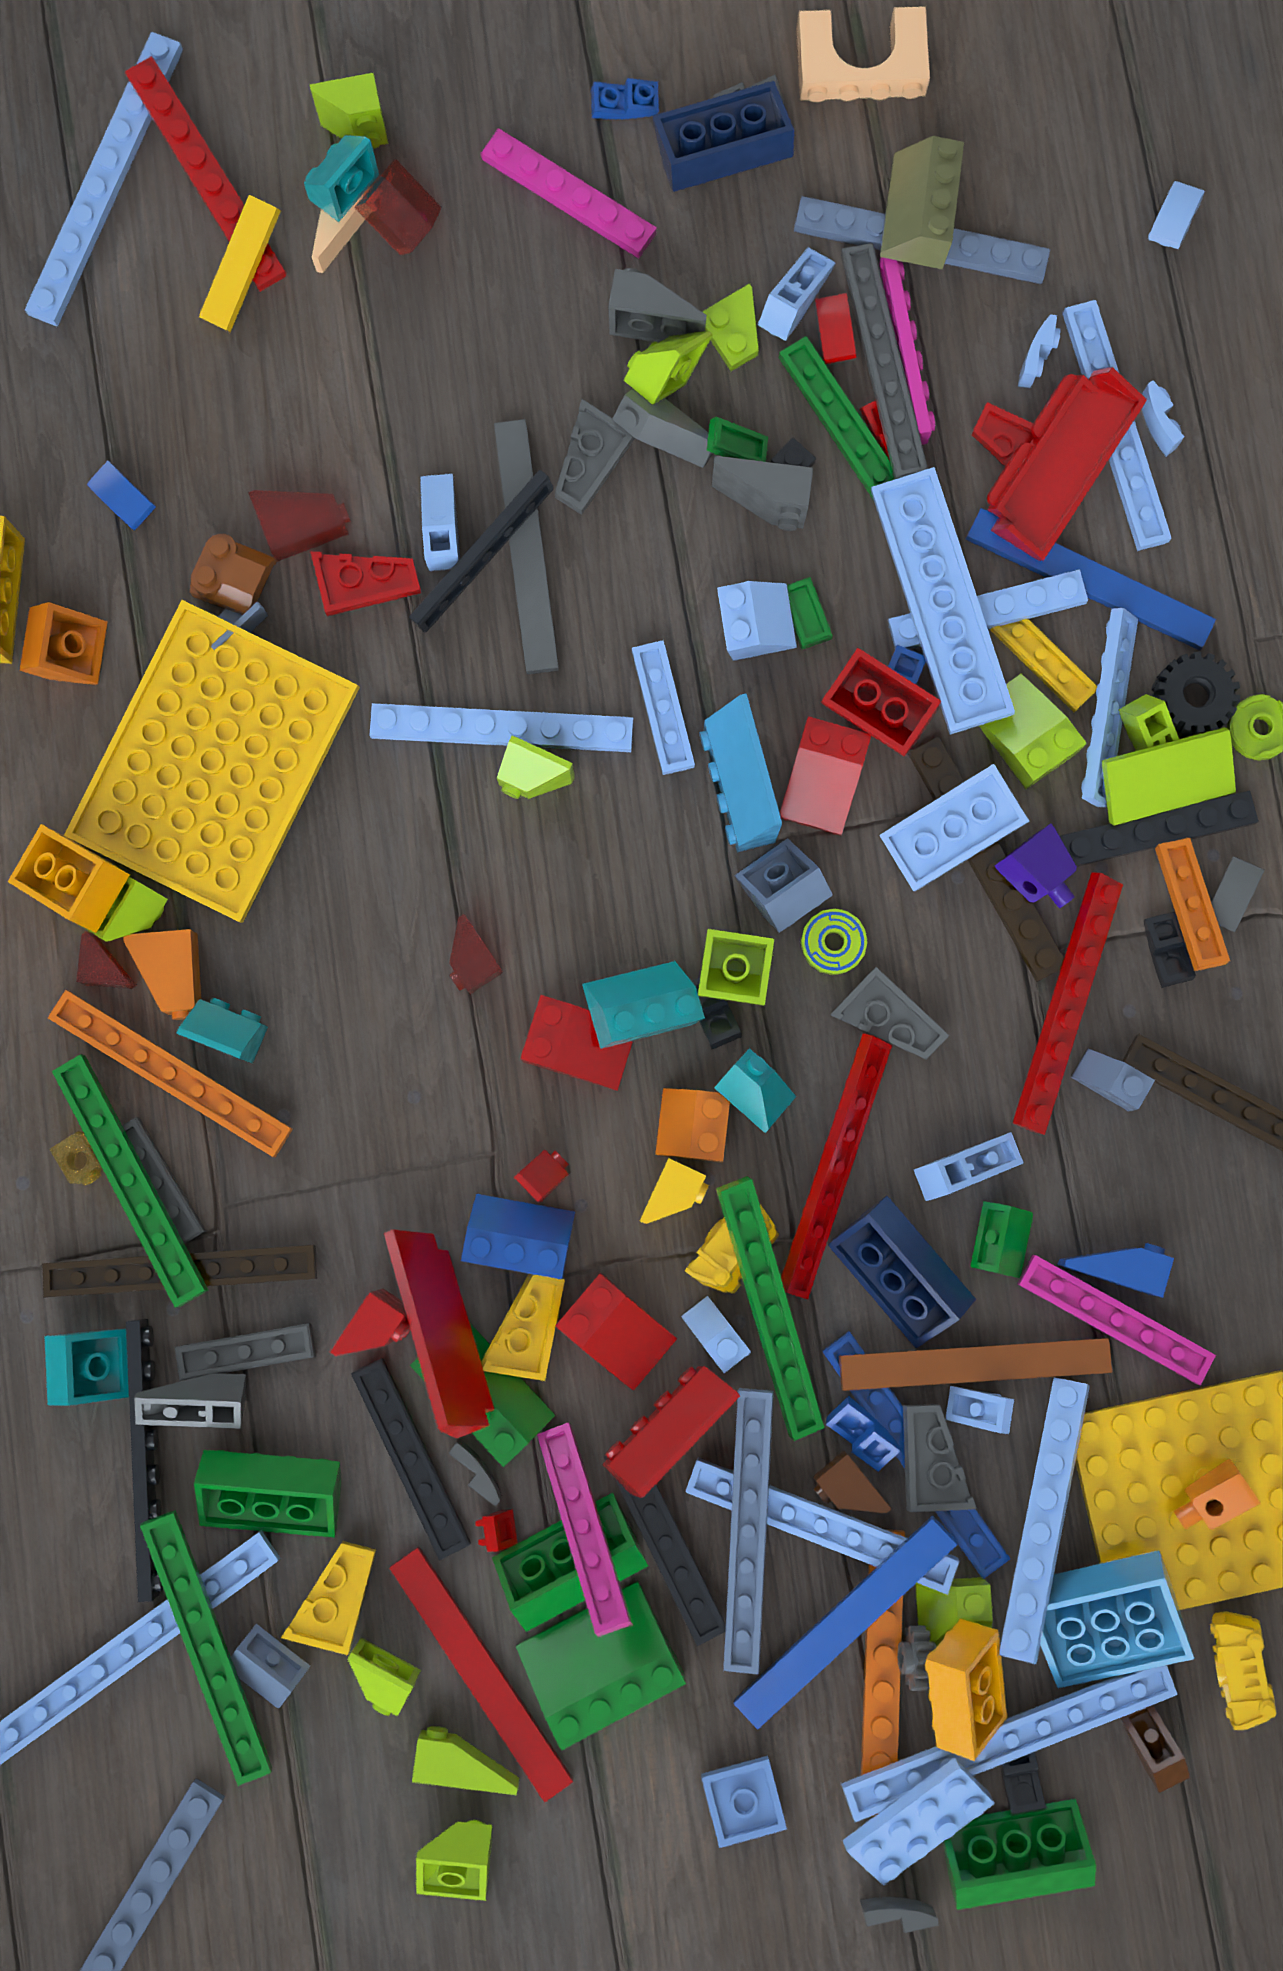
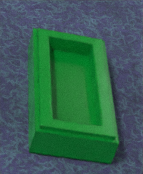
(736, 441)
(807, 614)

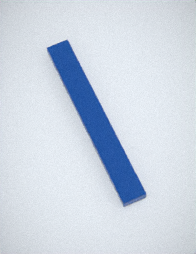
(1103, 585)
(964, 1525)
(845, 1622)

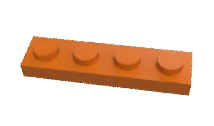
(1192, 904)

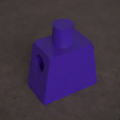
(1040, 867)

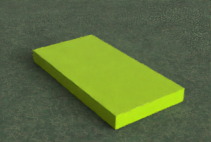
(1169, 776)

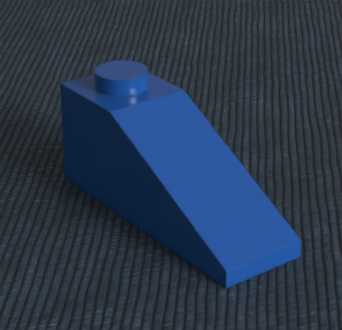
(1132, 1267)

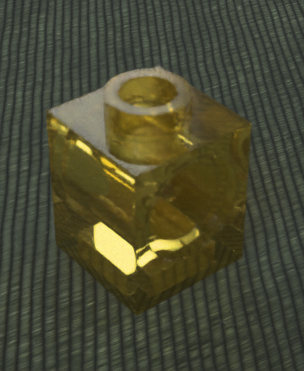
(65, 1155)

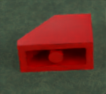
(543, 1174)

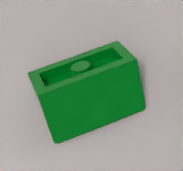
(1002, 1239)

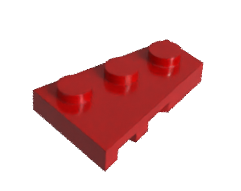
(1001, 432)
(362, 581)

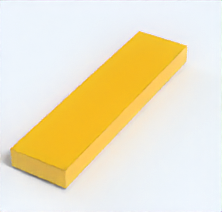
(239, 263)
(1047, 662)

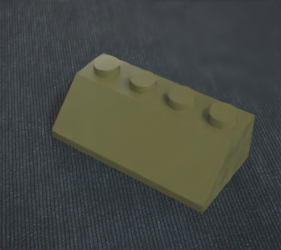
(922, 202)

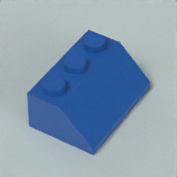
(518, 1236)

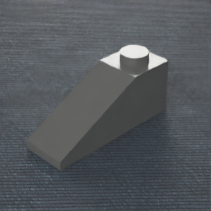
(663, 427)
(197, 1402)

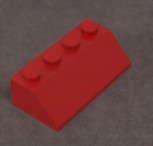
(669, 1430)

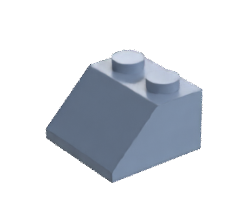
(784, 885)

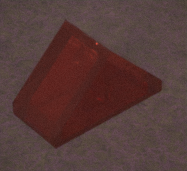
(99, 966)

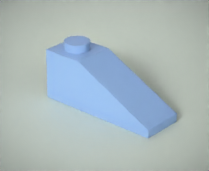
(795, 293)
(968, 1166)

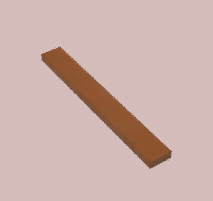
(975, 1364)

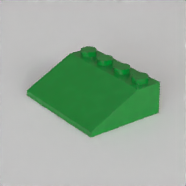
(597, 1680)

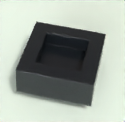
(794, 454)

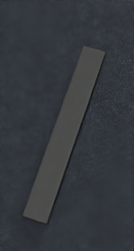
(883, 360)
(527, 552)

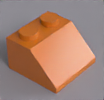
(63, 644)
(692, 1125)

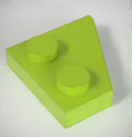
(734, 327)

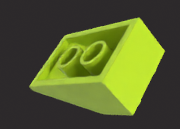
(1034, 737)

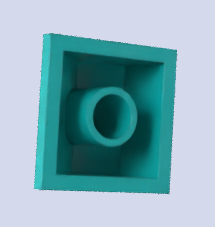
(342, 176)
(224, 1030)
(86, 1367)

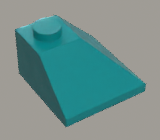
(756, 1090)

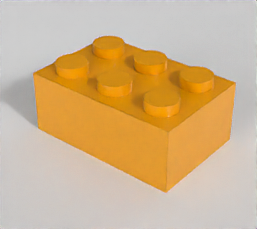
(68, 878)
(966, 1689)

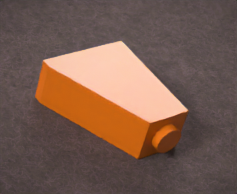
(169, 968)

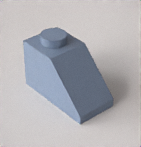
(1113, 1079)

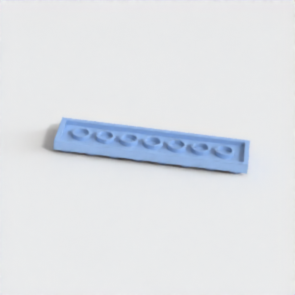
(942, 601)

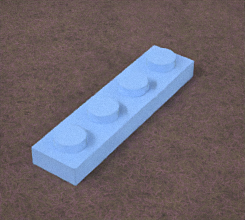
(663, 707)

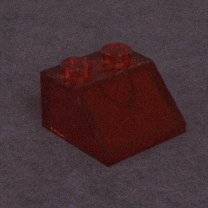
(399, 208)

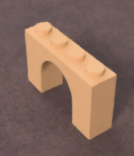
(828, 77)

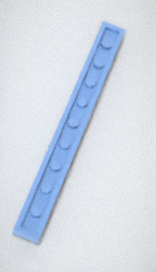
(98, 192)
(127, 1649)
(1016, 1736)

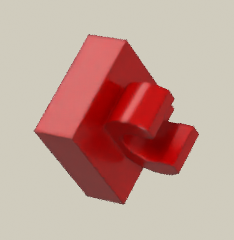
(498, 1530)

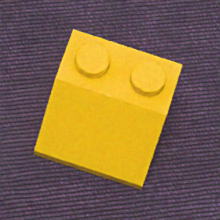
(674, 1191)

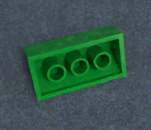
(517, 1411)
(268, 1493)
(542, 1574)
(1019, 1856)

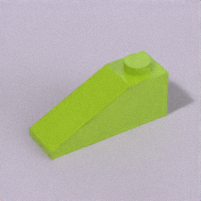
(1148, 722)
(453, 1762)

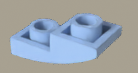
(1176, 215)
(1044, 341)
(1163, 430)

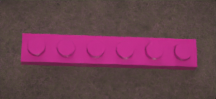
(568, 193)
(905, 331)
(1116, 1319)
(584, 1530)

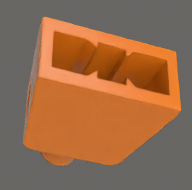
(1230, 1495)

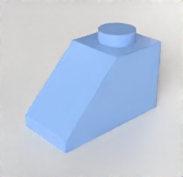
(715, 1334)

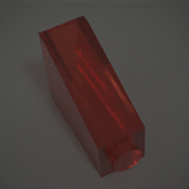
(298, 520)

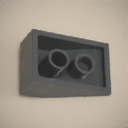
(648, 309)
(767, 489)

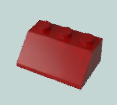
(881, 702)
(374, 1325)

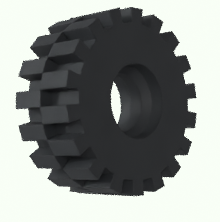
(1216, 682)

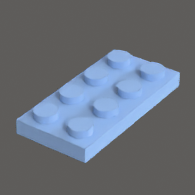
(954, 827)
(918, 1821)

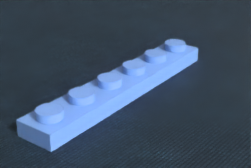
(1009, 605)
(1111, 696)

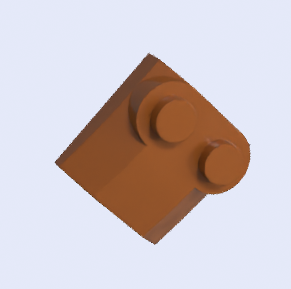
(230, 574)

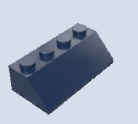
(724, 136)
(902, 1272)

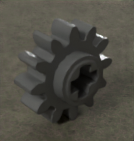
(912, 1656)

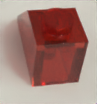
(471, 959)

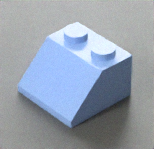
(756, 618)

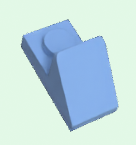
(979, 1409)

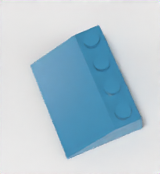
(741, 776)
(1113, 1621)

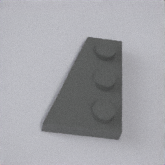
(591, 457)
(890, 1015)
(931, 1466)

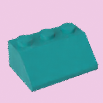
(642, 1004)

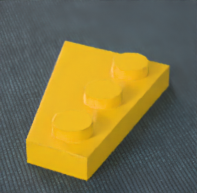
(527, 1331)
(334, 1604)

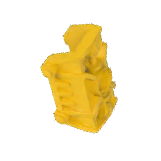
(717, 1261)
(1242, 1669)

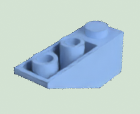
(439, 522)

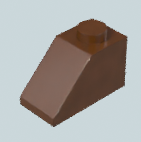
(848, 1487)
(1156, 1748)

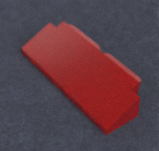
(1061, 463)
(440, 1332)

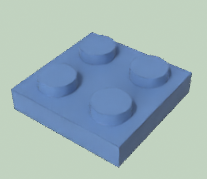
(743, 1801)

